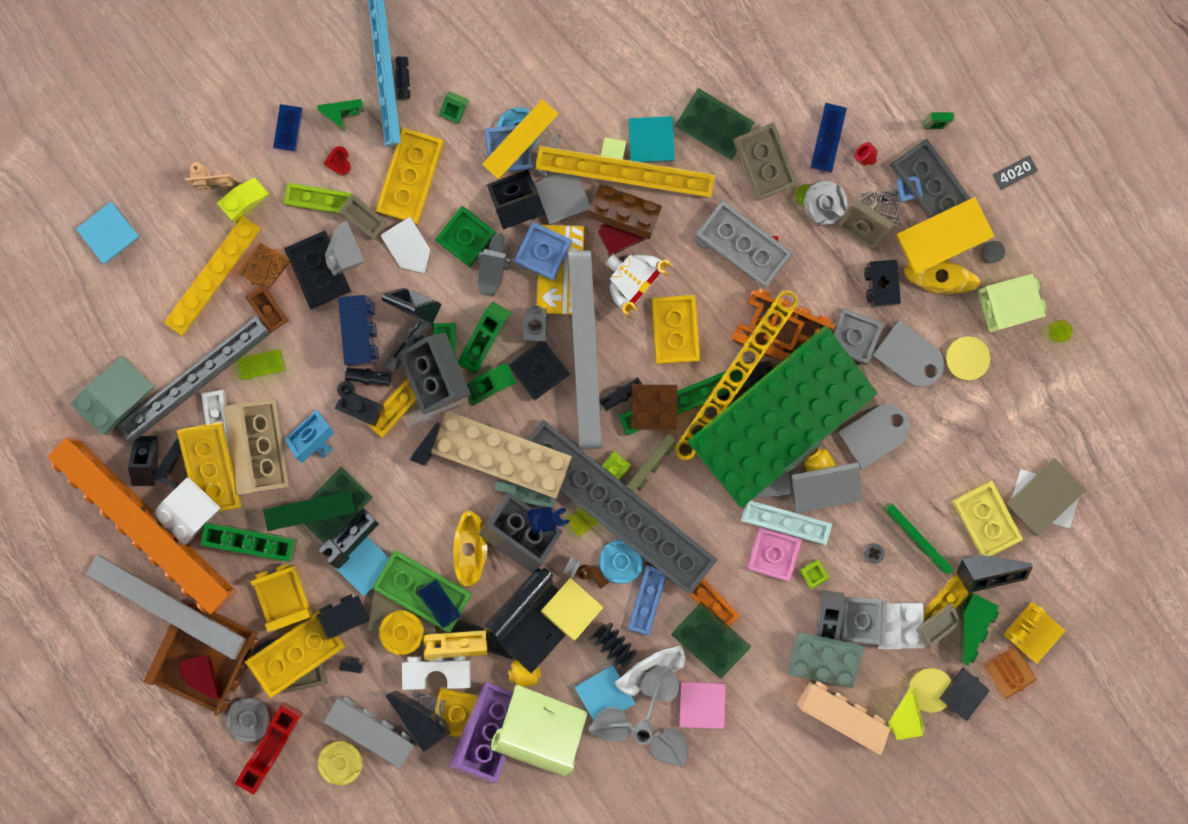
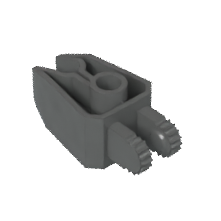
(493, 263)

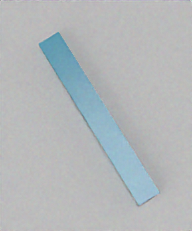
(384, 72)

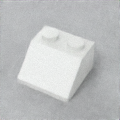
(186, 511)

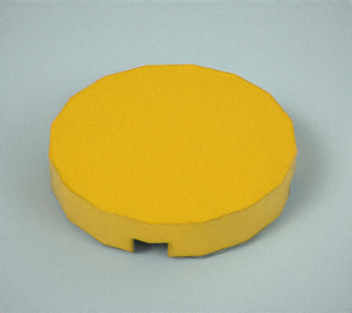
(401, 632)

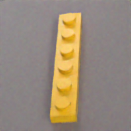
(212, 276)

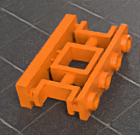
(776, 348)

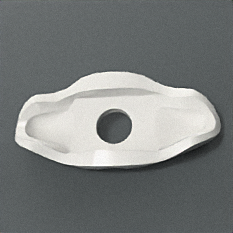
(631, 681)

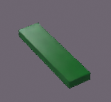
(917, 538)

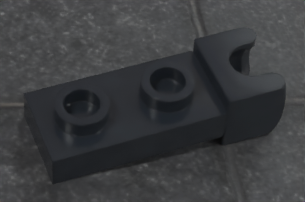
(349, 538)

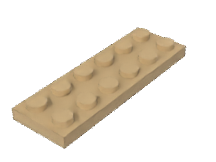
(501, 454)

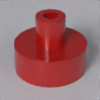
(866, 154)

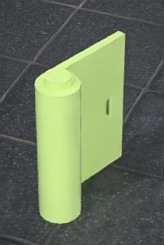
(538, 735)

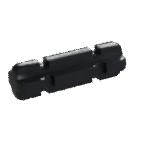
(402, 77)

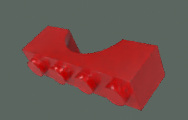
(269, 748)

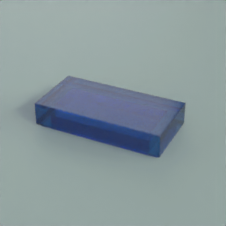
(439, 603)

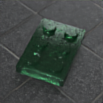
(713, 123)
(339, 482)
(711, 640)

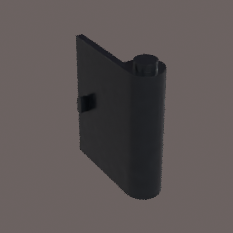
(521, 625)

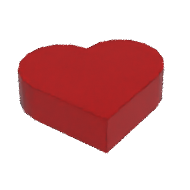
(338, 161)

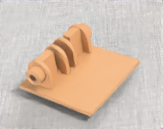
(203, 180)

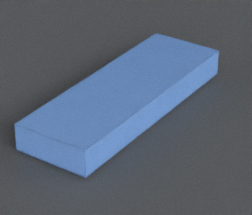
(647, 601)

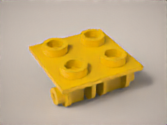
(1034, 632)

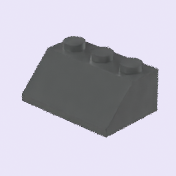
(434, 373)
(512, 533)

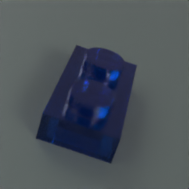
(288, 128)

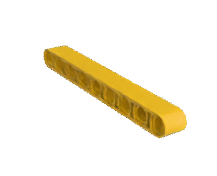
(739, 364)

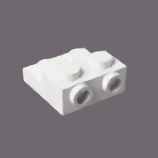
(901, 625)

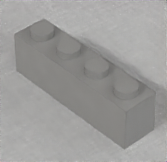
(370, 731)

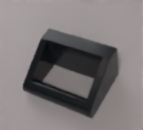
(413, 304)
(168, 465)

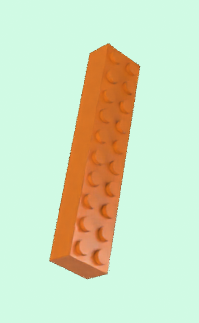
(147, 533)

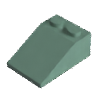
(112, 396)

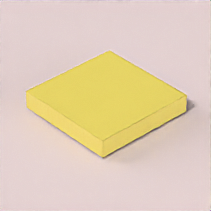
(571, 609)

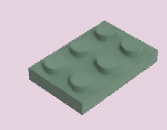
(825, 660)

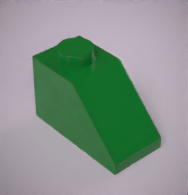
(490, 384)

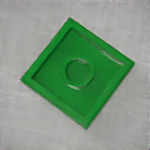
(465, 236)

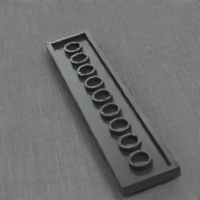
(628, 514)

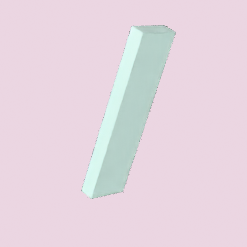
(786, 522)

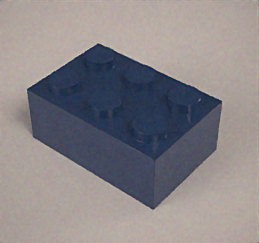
(358, 330)

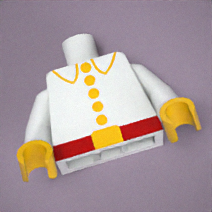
(633, 278)

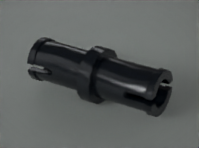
(368, 376)
(620, 395)

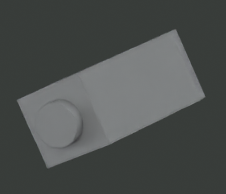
(343, 250)

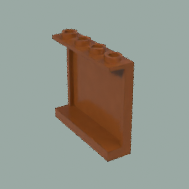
(181, 646)

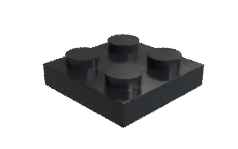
(539, 369)

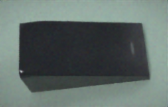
(423, 452)

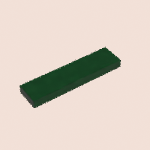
(309, 510)

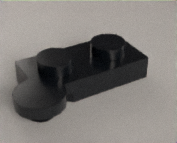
(357, 405)

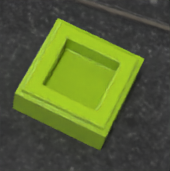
(814, 574)

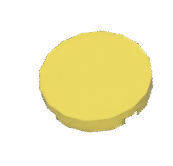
(967, 358)
(929, 687)
(340, 763)

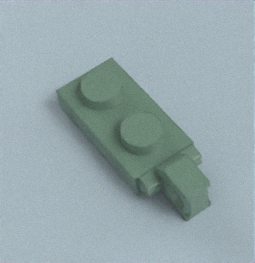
(525, 494)

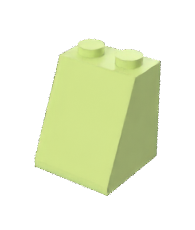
(1012, 302)

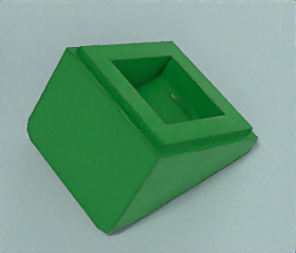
(453, 107)

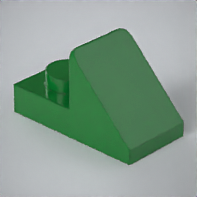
(335, 111)

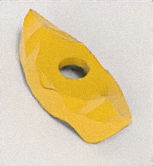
(958, 281)
(469, 567)

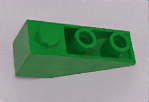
(976, 618)

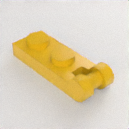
(455, 644)

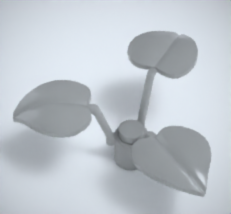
(667, 747)

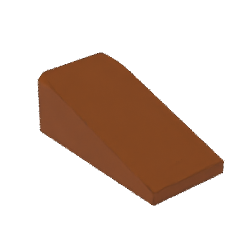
(266, 308)

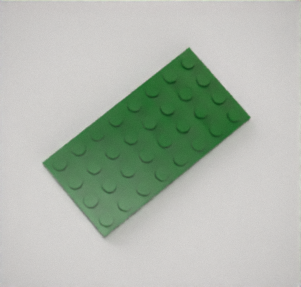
(782, 416)

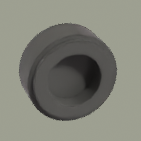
(993, 252)

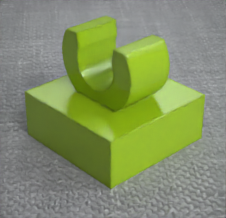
(616, 465)

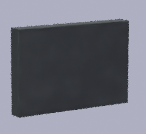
(312, 272)

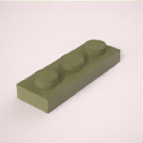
(652, 463)

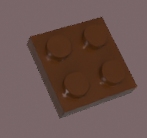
(654, 406)

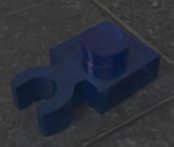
(545, 520)

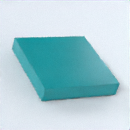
(651, 139)

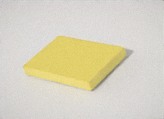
(987, 519)

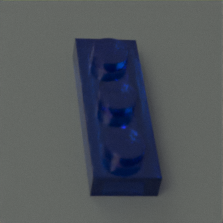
(828, 138)

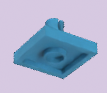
(310, 437)

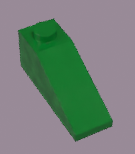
(484, 337)

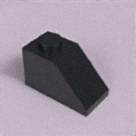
(143, 461)

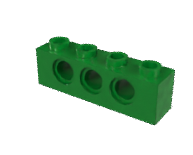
(249, 541)

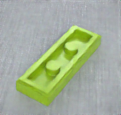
(315, 198)

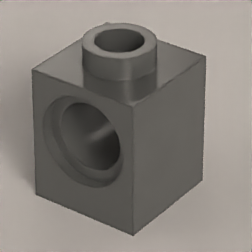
(532, 332)

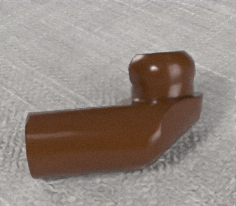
(592, 572)

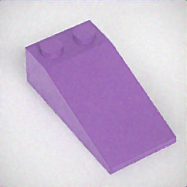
(474, 752)

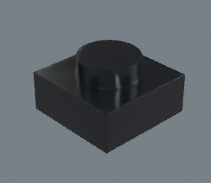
(352, 664)

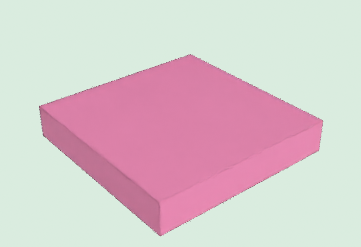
(774, 554)
(702, 705)

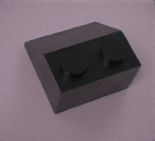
(515, 199)

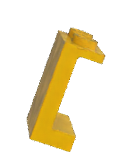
(282, 597)

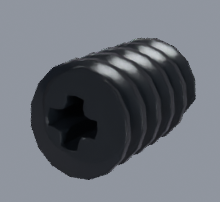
(614, 645)

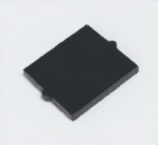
(964, 694)

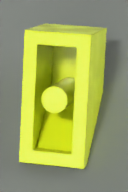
(242, 199)
(907, 717)

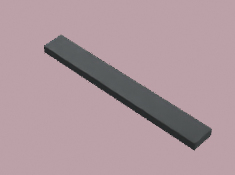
(193, 379)

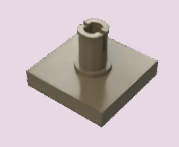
(865, 223)

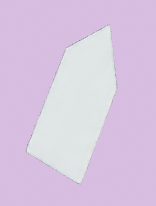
(407, 246)

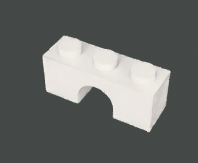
(416, 671)

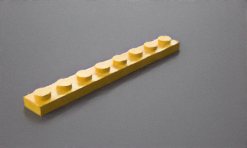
(625, 171)

